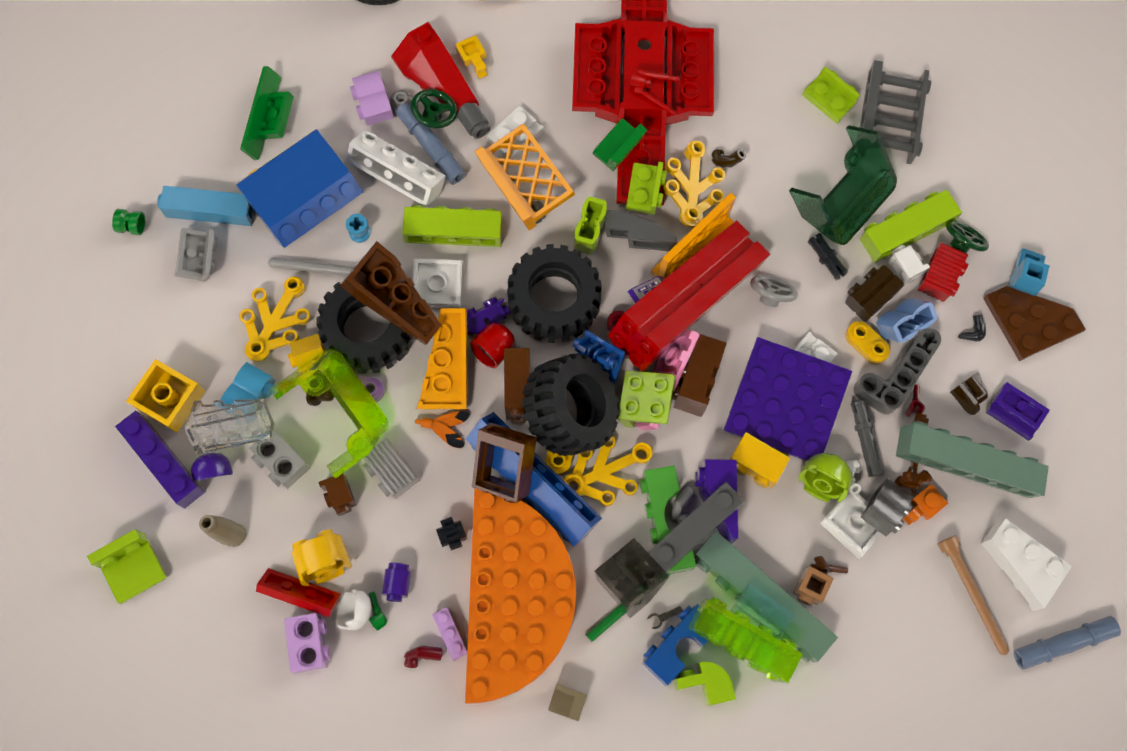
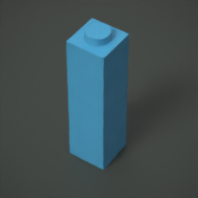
(205, 205)

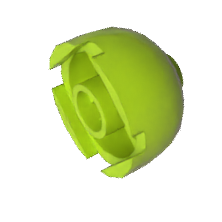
(826, 477)

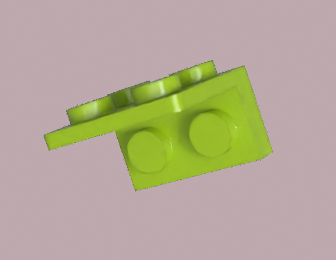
(646, 398)
(128, 565)

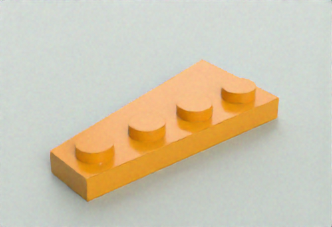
(447, 368)

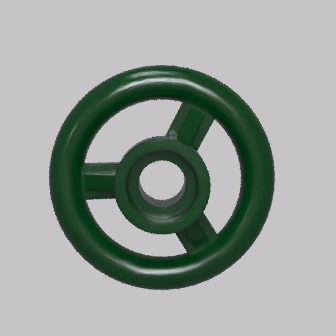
(433, 111)
(966, 237)

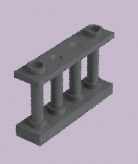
(874, 98)

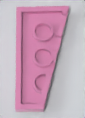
(673, 362)

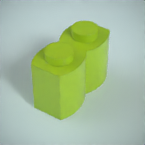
(590, 225)

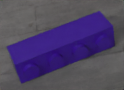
(160, 459)

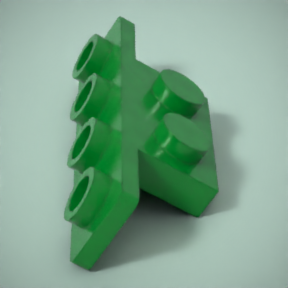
(267, 114)

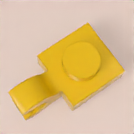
(473, 53)

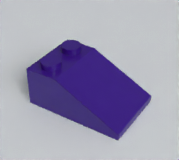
(711, 477)

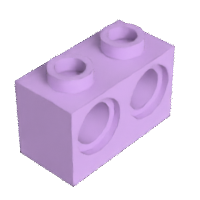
(298, 644)

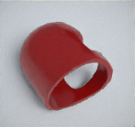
(493, 340)

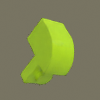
(714, 681)

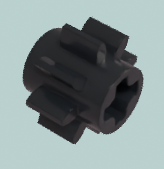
(451, 533)

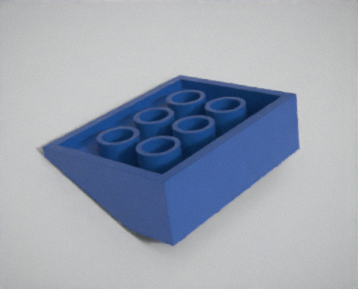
(299, 188)

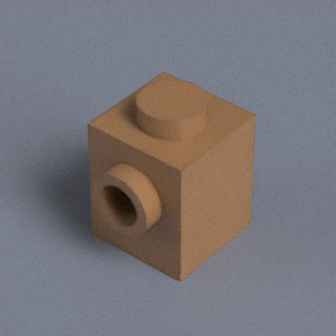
(812, 586)

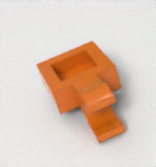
(926, 503)

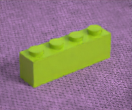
(910, 225)
(452, 226)

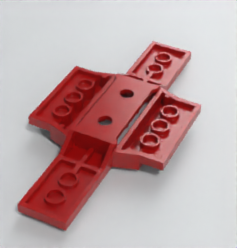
(598, 77)

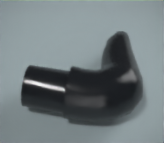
(979, 330)

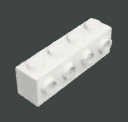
(395, 168)

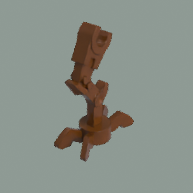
(911, 477)

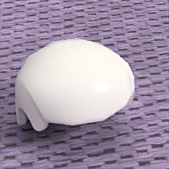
(353, 610)

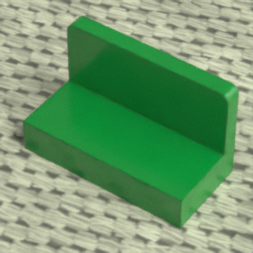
(618, 144)

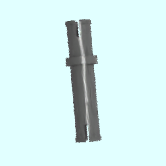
(867, 438)

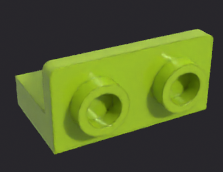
(831, 95)
(644, 188)

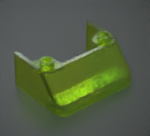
(333, 372)

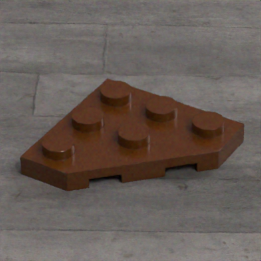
(1032, 321)

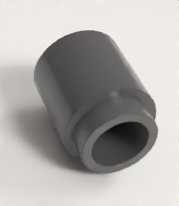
(473, 120)

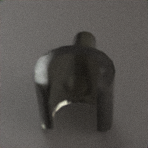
(665, 616)

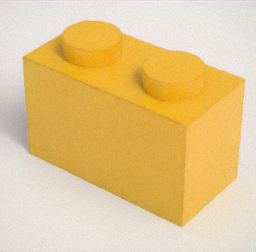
(759, 461)

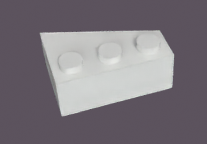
(1026, 562)

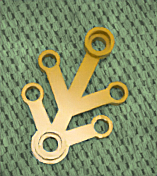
(692, 186)
(274, 321)
(603, 472)

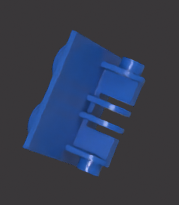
(602, 351)

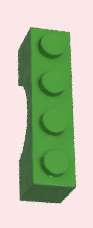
(660, 487)

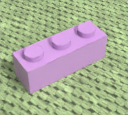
(450, 634)

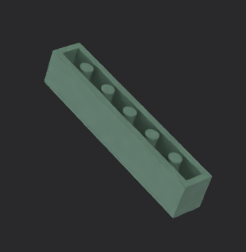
(972, 460)
(737, 572)

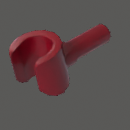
(915, 405)

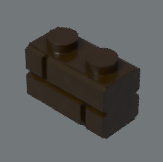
(874, 293)

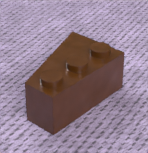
(699, 376)

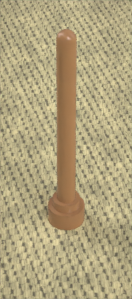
(951, 548)

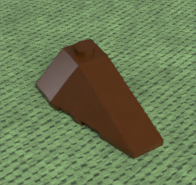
(387, 290)

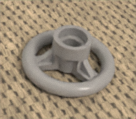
(773, 290)

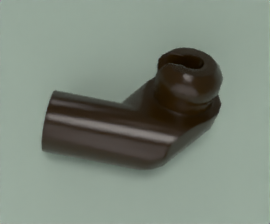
(731, 160)

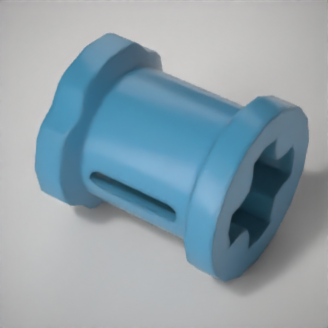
(352, 225)

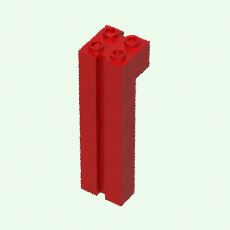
(687, 295)

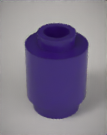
(396, 582)

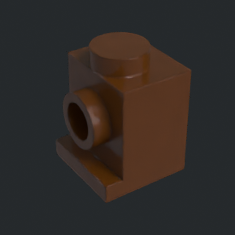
(338, 494)

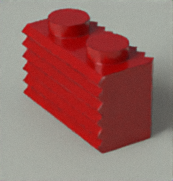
(944, 270)

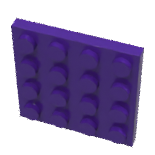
(787, 399)

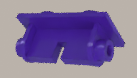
(491, 310)

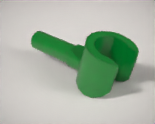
(379, 619)

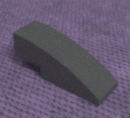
(638, 231)

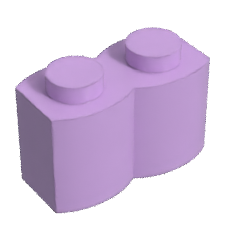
(372, 97)

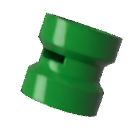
(130, 222)

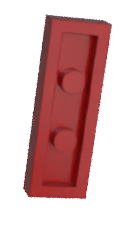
(291, 591)

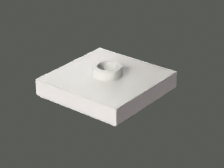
(438, 281)
(848, 527)

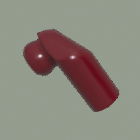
(422, 652)

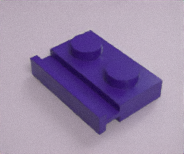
(1017, 411)

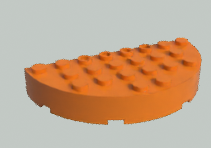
(517, 600)

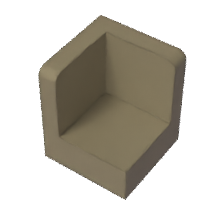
(567, 702)

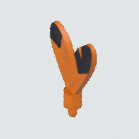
(441, 426)

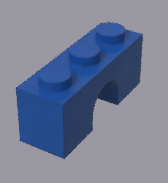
(663, 660)

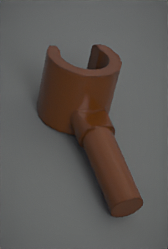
(822, 566)

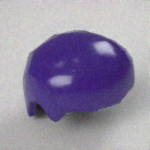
(210, 466)

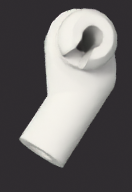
(854, 466)

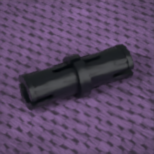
(828, 256)

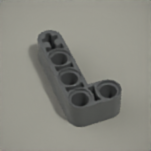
(904, 369)

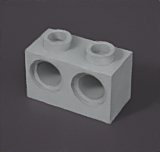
(282, 455)

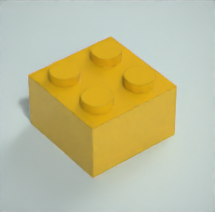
(165, 395)

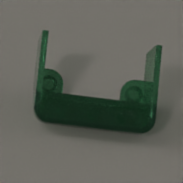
(857, 195)

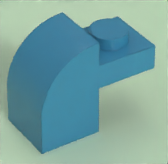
(1029, 272)

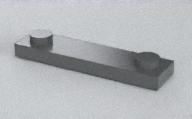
(696, 527)

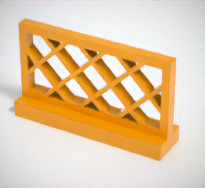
(511, 190)
(697, 238)

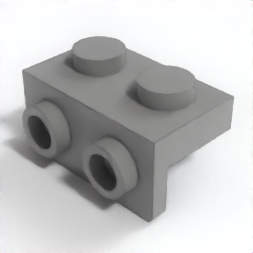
(195, 254)

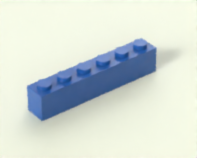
(547, 492)

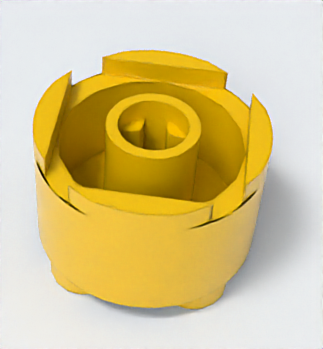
(320, 558)

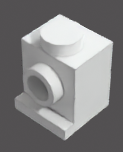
(907, 264)

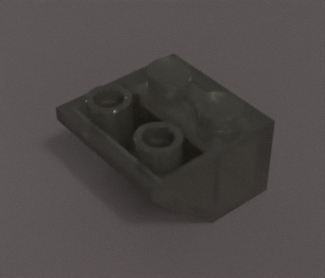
(631, 577)

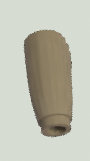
(223, 530)

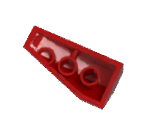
(429, 64)

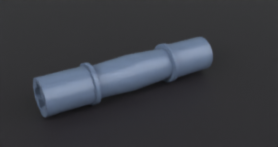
(432, 145)
(1067, 642)

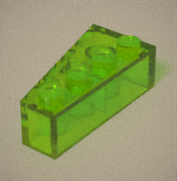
(746, 640)

